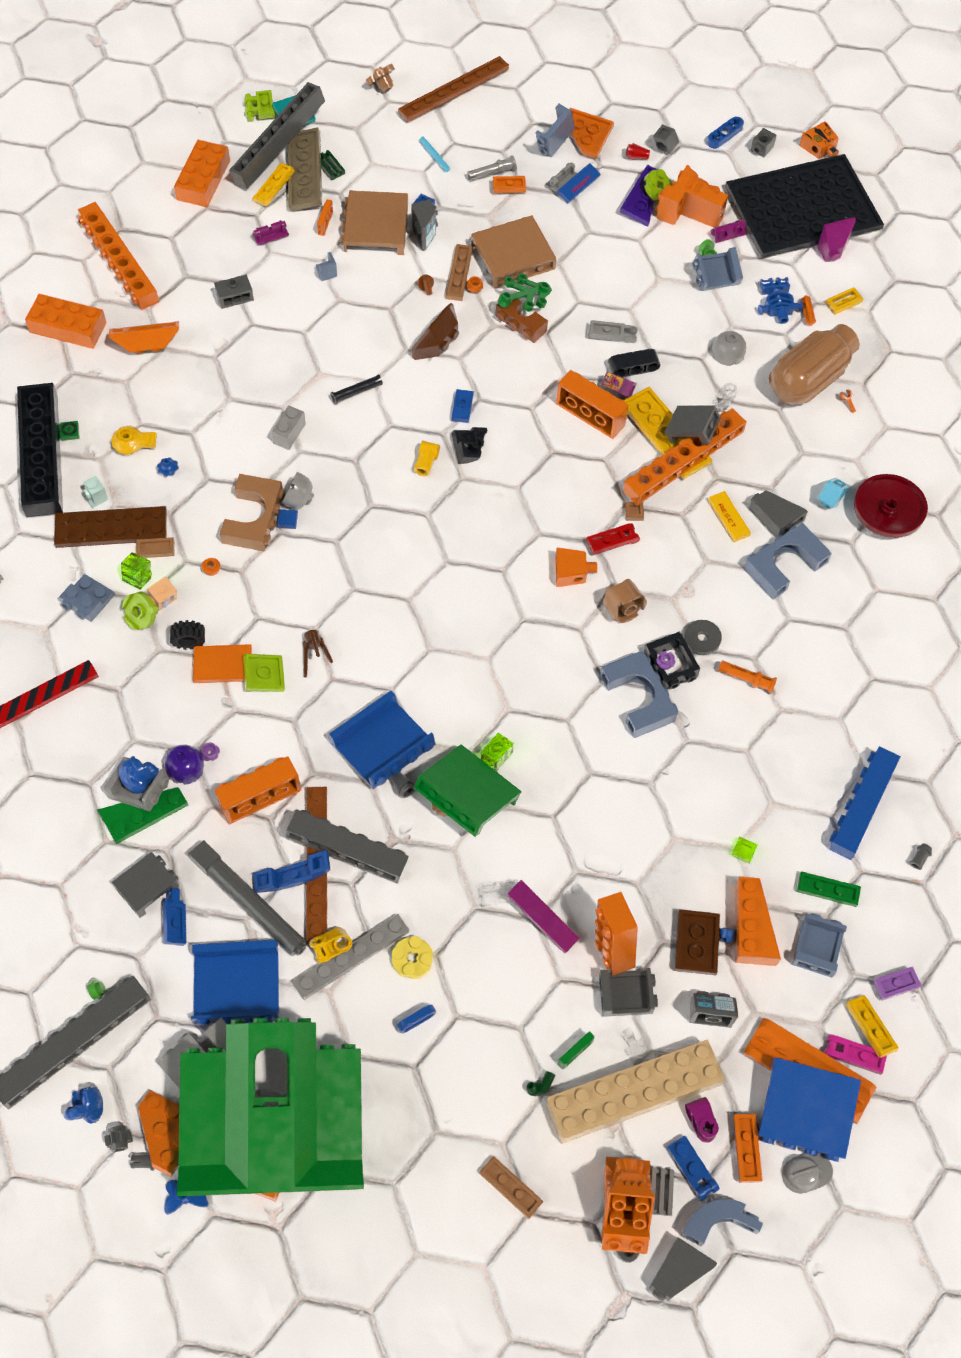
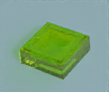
(744, 850)

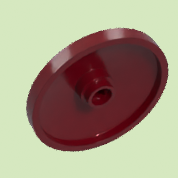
(890, 505)

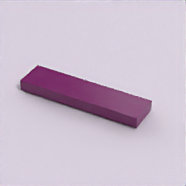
(543, 916)

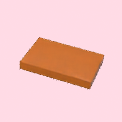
(219, 663)

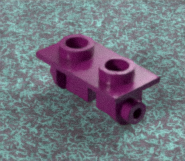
(729, 231)
(267, 234)

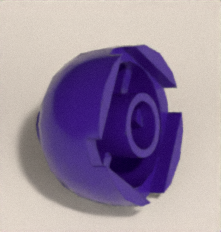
(184, 764)

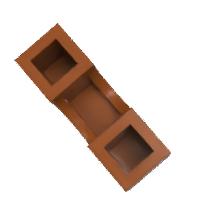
(531, 326)

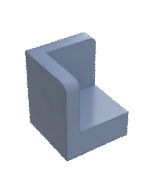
(327, 269)

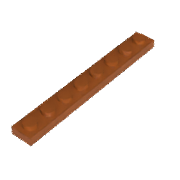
(453, 89)
(317, 889)

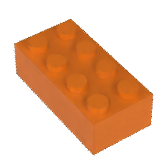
(202, 173)
(65, 321)
(592, 404)
(258, 789)
(616, 933)

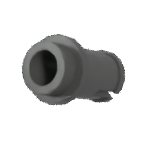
(924, 851)
(144, 1161)

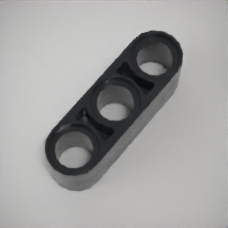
(634, 363)

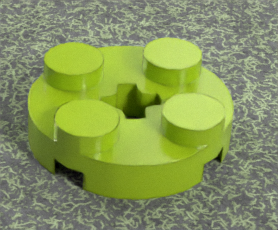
(655, 178)
(147, 607)

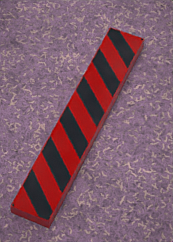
(47, 692)

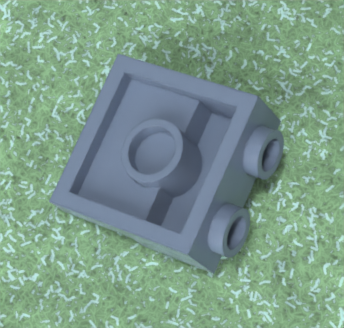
(86, 597)

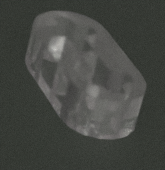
(721, 395)

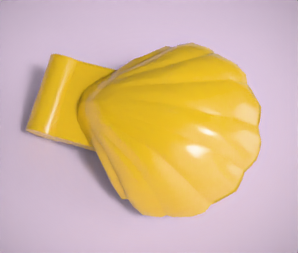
(130, 440)

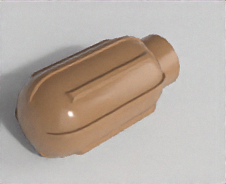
(813, 364)

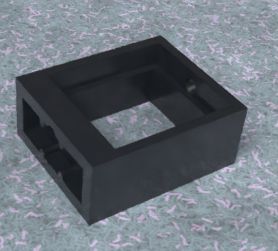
(668, 643)

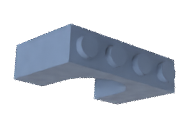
(797, 541)
(638, 669)

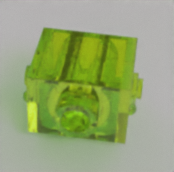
(136, 570)
(497, 751)

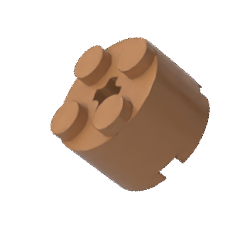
(624, 601)

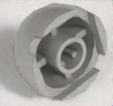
(729, 348)
(298, 492)

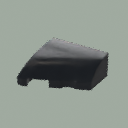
(468, 444)

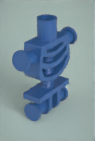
(779, 300)

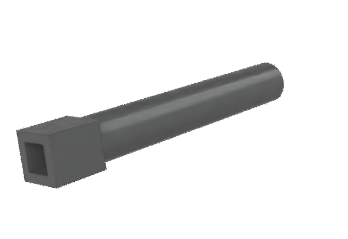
(212, 865)

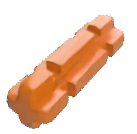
(808, 310)

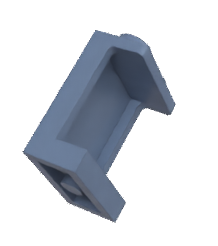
(557, 133)
(718, 270)
(819, 945)

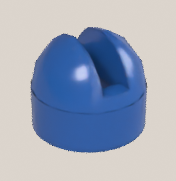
(727, 934)

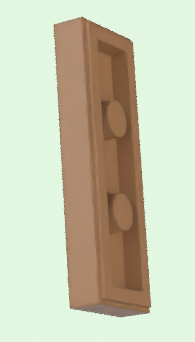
(511, 1187)

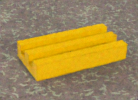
(846, 302)

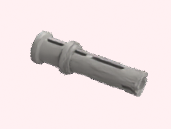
(499, 166)

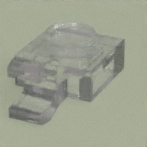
(637, 1050)

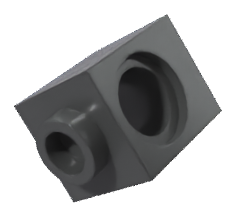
(666, 139)
(763, 142)

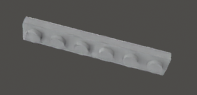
(360, 951)

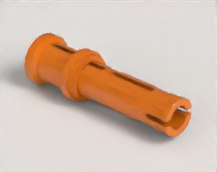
(756, 679)

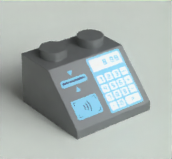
(424, 222)
(713, 1009)

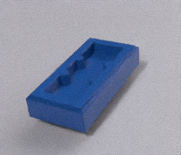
(462, 406)

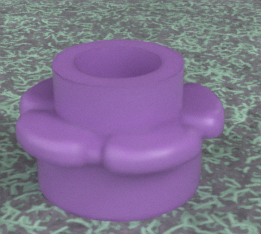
(666, 664)
(210, 747)

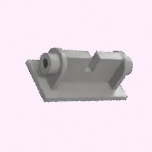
(562, 177)

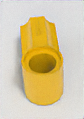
(427, 454)

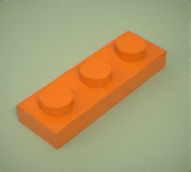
(747, 1148)

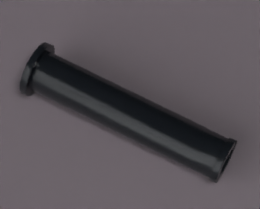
(355, 389)

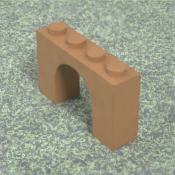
(254, 534)

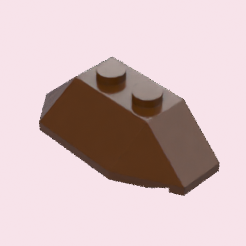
(437, 335)

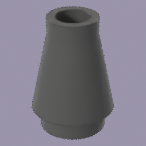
(403, 785)

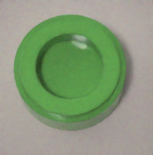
(706, 244)

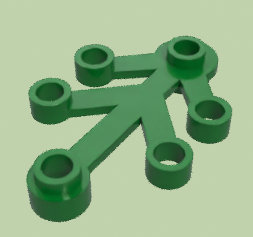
(542, 289)

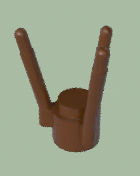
(313, 642)

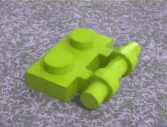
(264, 105)

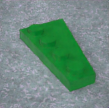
(128, 820)

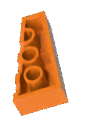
(754, 930)

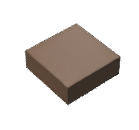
(634, 512)

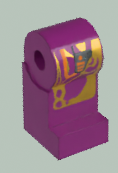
(619, 384)

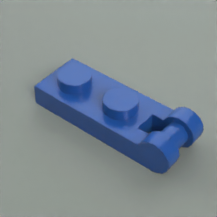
(692, 1167)

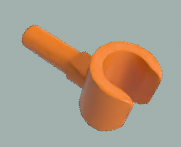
(848, 399)

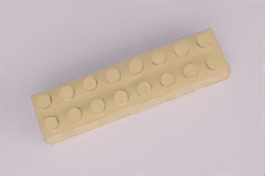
(634, 1091)

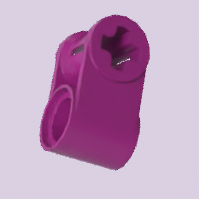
(701, 1115)

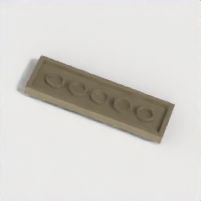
(306, 181)

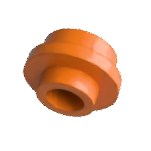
(474, 284)
(211, 571)

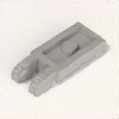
(612, 331)

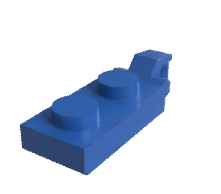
(174, 919)

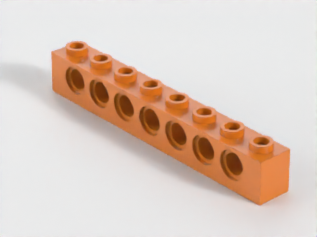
(118, 256)
(729, 428)

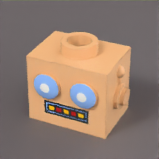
(162, 593)

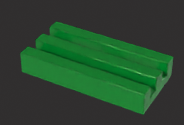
(576, 1050)

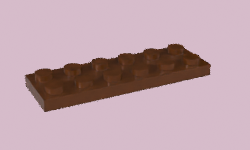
(109, 526)

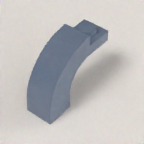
(719, 1211)

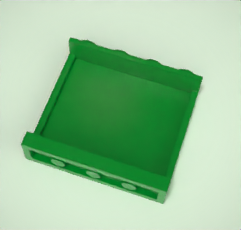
(466, 789)

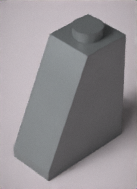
(776, 512)
(679, 1270)

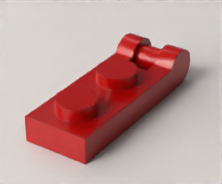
(612, 539)

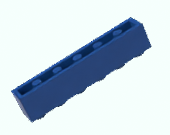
(864, 804)

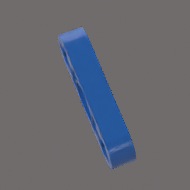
(723, 138)

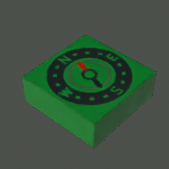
(69, 430)

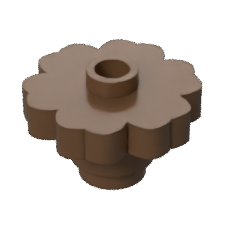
(382, 77)

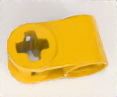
(329, 944)

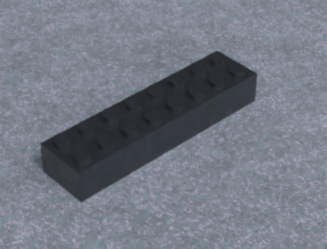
(39, 450)

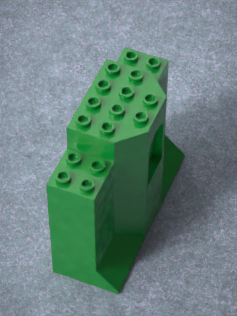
(246, 1148)

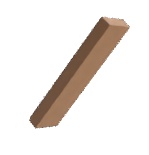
(459, 272)

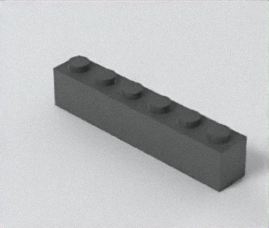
(346, 845)

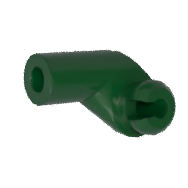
(541, 1087)

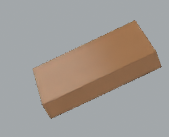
(155, 547)

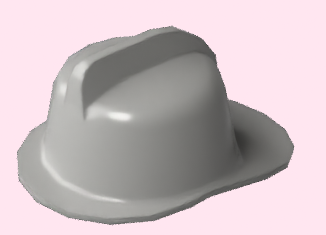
(807, 1173)

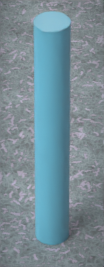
(434, 153)

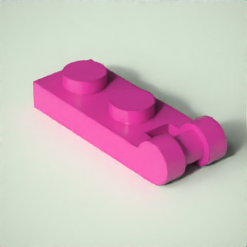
(855, 1054)

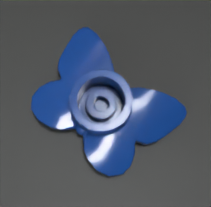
(173, 1202)

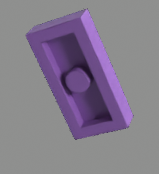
(897, 983)

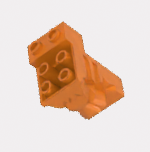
(692, 199)
(627, 1205)

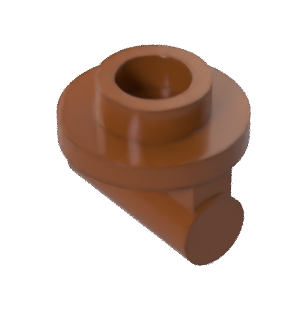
(426, 283)

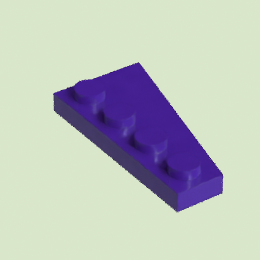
(638, 203)

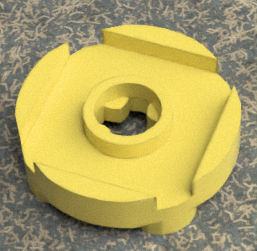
(424, 958)

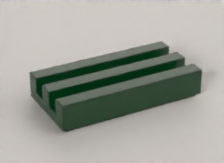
(341, 171)

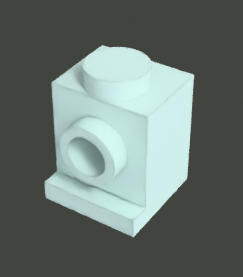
(94, 491)

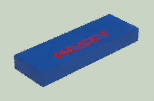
(578, 183)

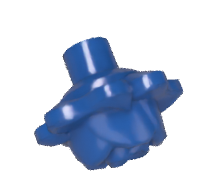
(167, 466)

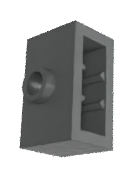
(234, 291)

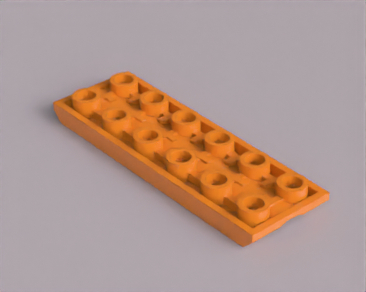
(775, 1041)

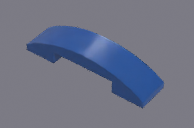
(292, 875)

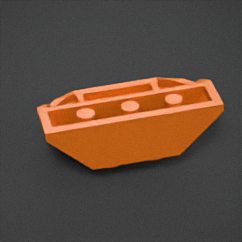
(145, 337)

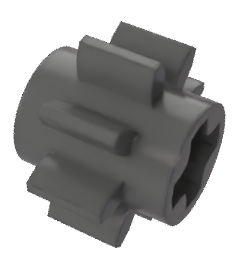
(118, 1138)

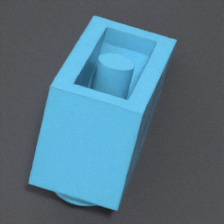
(833, 493)

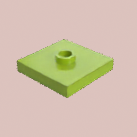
(263, 673)

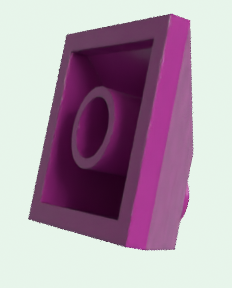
(835, 239)

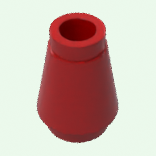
(637, 152)

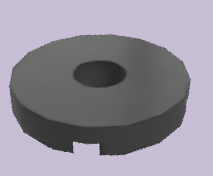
(705, 628)

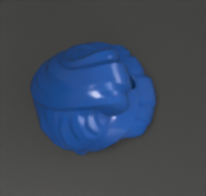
(136, 775)
(86, 1105)

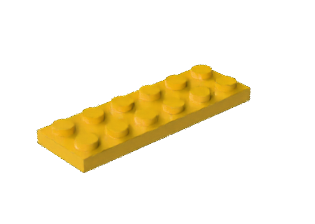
(652, 419)

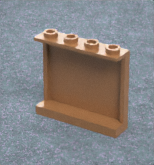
(375, 220)
(514, 250)

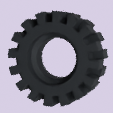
(187, 634)

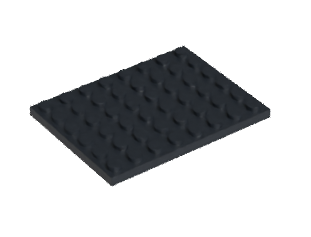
(792, 204)

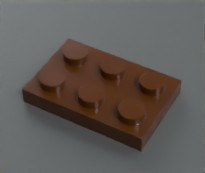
(697, 942)

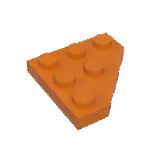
(590, 132)
(161, 1131)

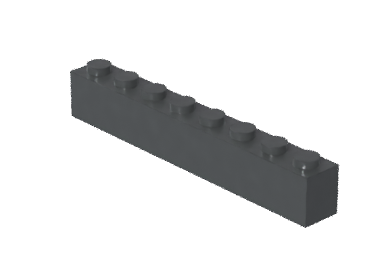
(277, 135)
(71, 1041)

